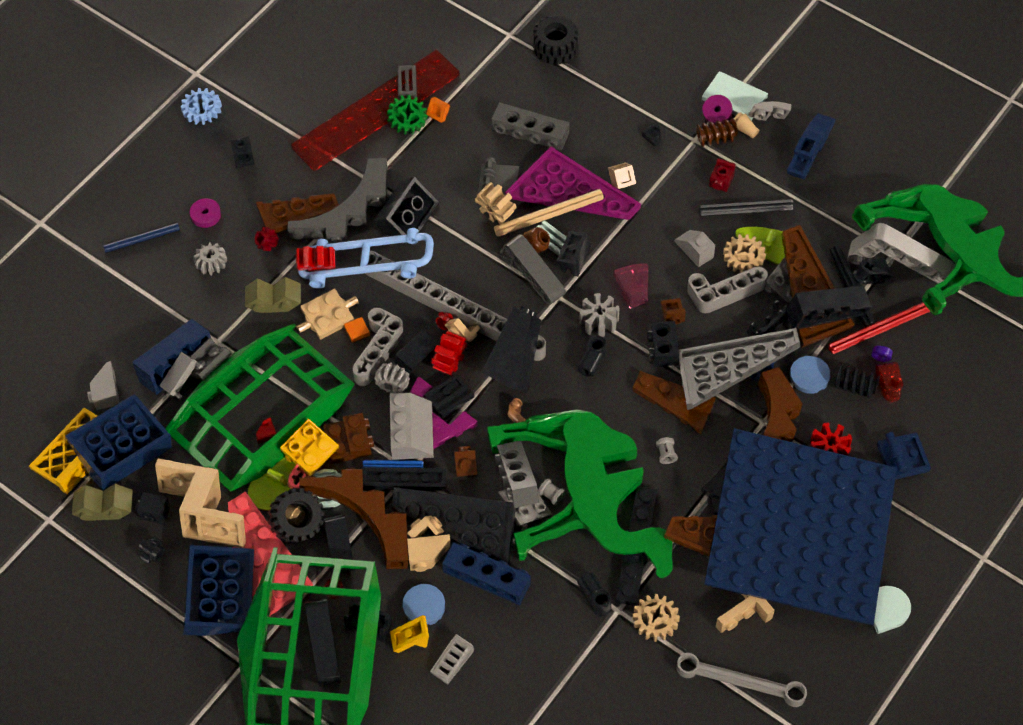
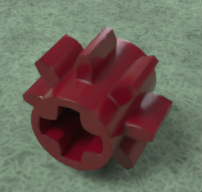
(266, 239)

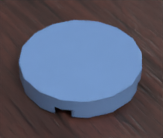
(809, 374)
(425, 601)

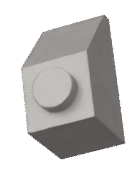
(696, 246)
(104, 388)

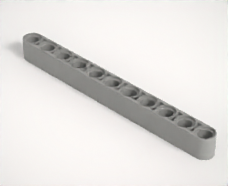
(444, 300)

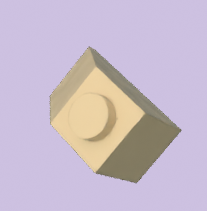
(427, 551)

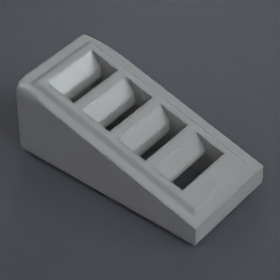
(446, 655)

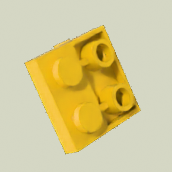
(309, 447)

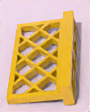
(72, 471)

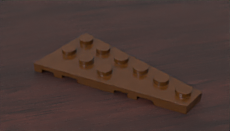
(808, 275)

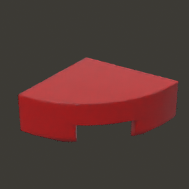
(265, 431)

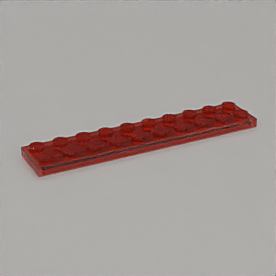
(370, 112)

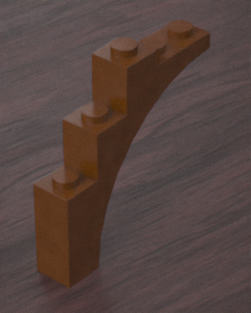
(781, 404)
(370, 506)

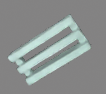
(555, 237)

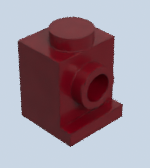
(722, 175)

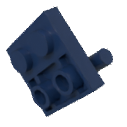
(905, 454)

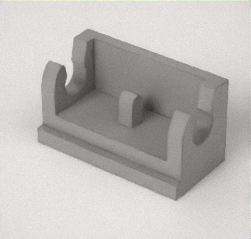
(178, 374)

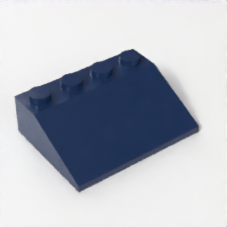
(119, 442)
(217, 589)

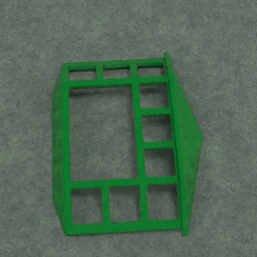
(228, 371)
(254, 630)

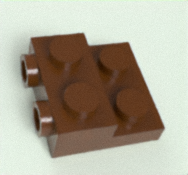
(351, 437)

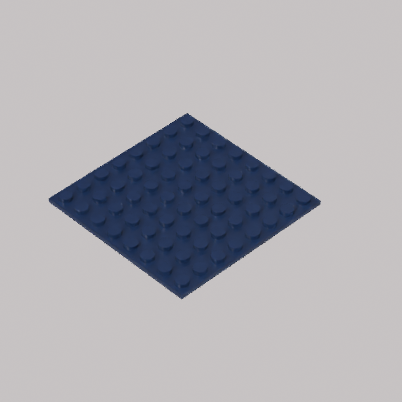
(801, 527)

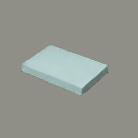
(740, 94)

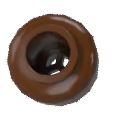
(538, 239)

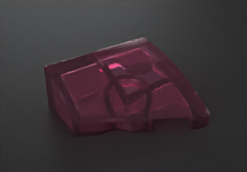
(634, 283)

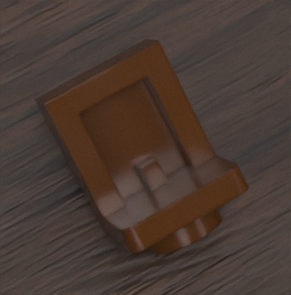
(673, 310)
(465, 461)

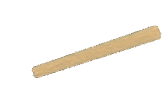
(548, 212)

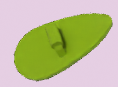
(770, 239)
(270, 485)

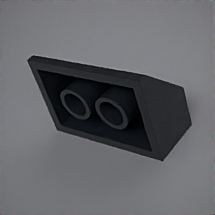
(406, 208)

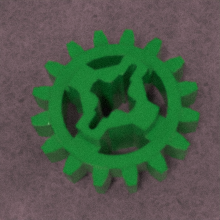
(415, 113)

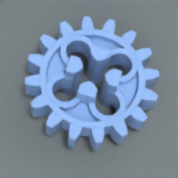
(210, 103)

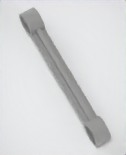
(741, 679)

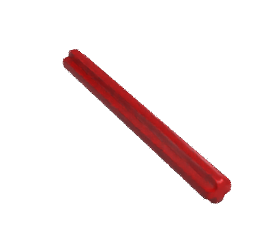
(878, 327)

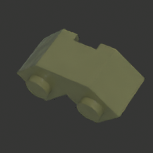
(273, 298)
(102, 505)

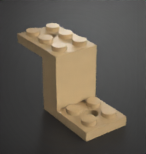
(201, 497)

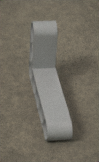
(902, 249)

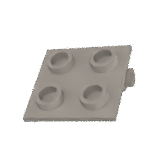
(527, 513)

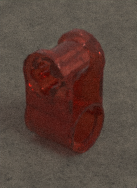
(890, 380)

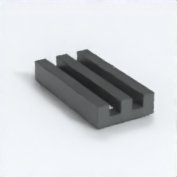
(405, 93)

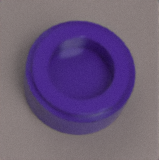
(882, 353)

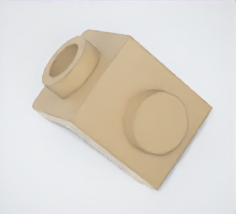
(457, 327)
(420, 526)

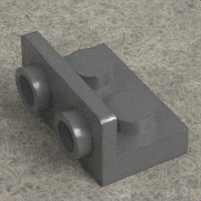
(210, 357)

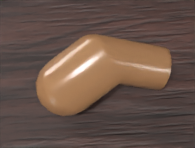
(514, 411)

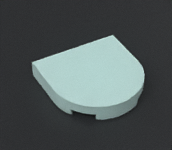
(892, 609)

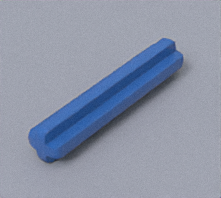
(393, 463)

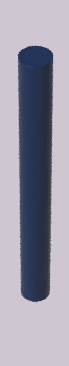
(141, 237)

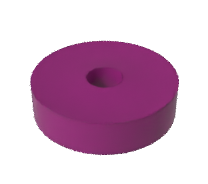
(714, 102)
(205, 220)

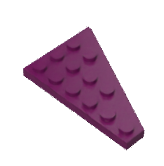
(559, 178)

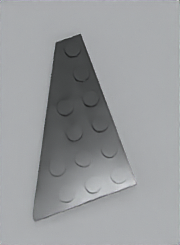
(719, 365)

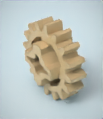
(744, 253)
(649, 610)

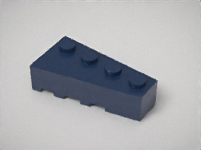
(157, 361)

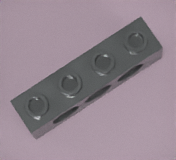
(530, 126)
(516, 474)

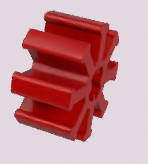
(315, 258)
(449, 353)
(825, 438)

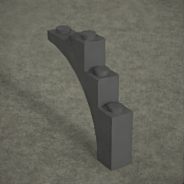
(353, 211)

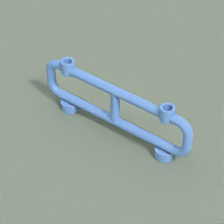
(408, 268)

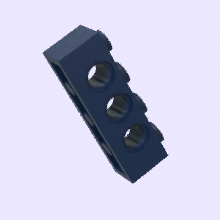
(511, 591)

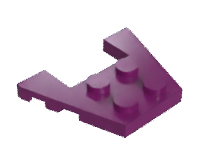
(441, 430)

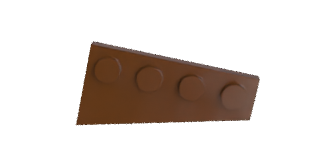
(280, 212)

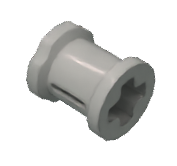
(669, 442)
(551, 492)

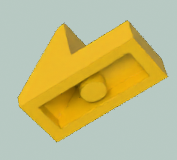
(410, 634)

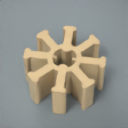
(495, 203)

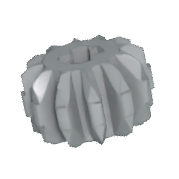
(210, 258)
(392, 378)

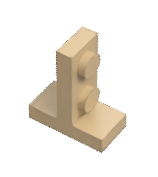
(745, 610)

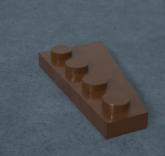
(672, 400)

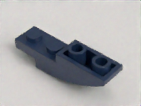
(809, 145)

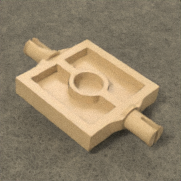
(326, 314)

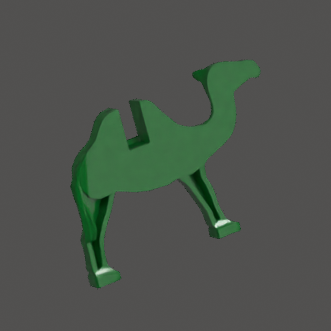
(951, 224)
(593, 492)

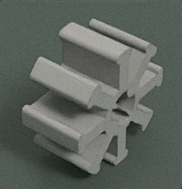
(599, 315)

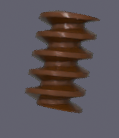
(717, 131)

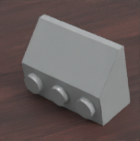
(411, 426)

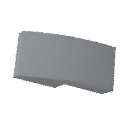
(763, 110)

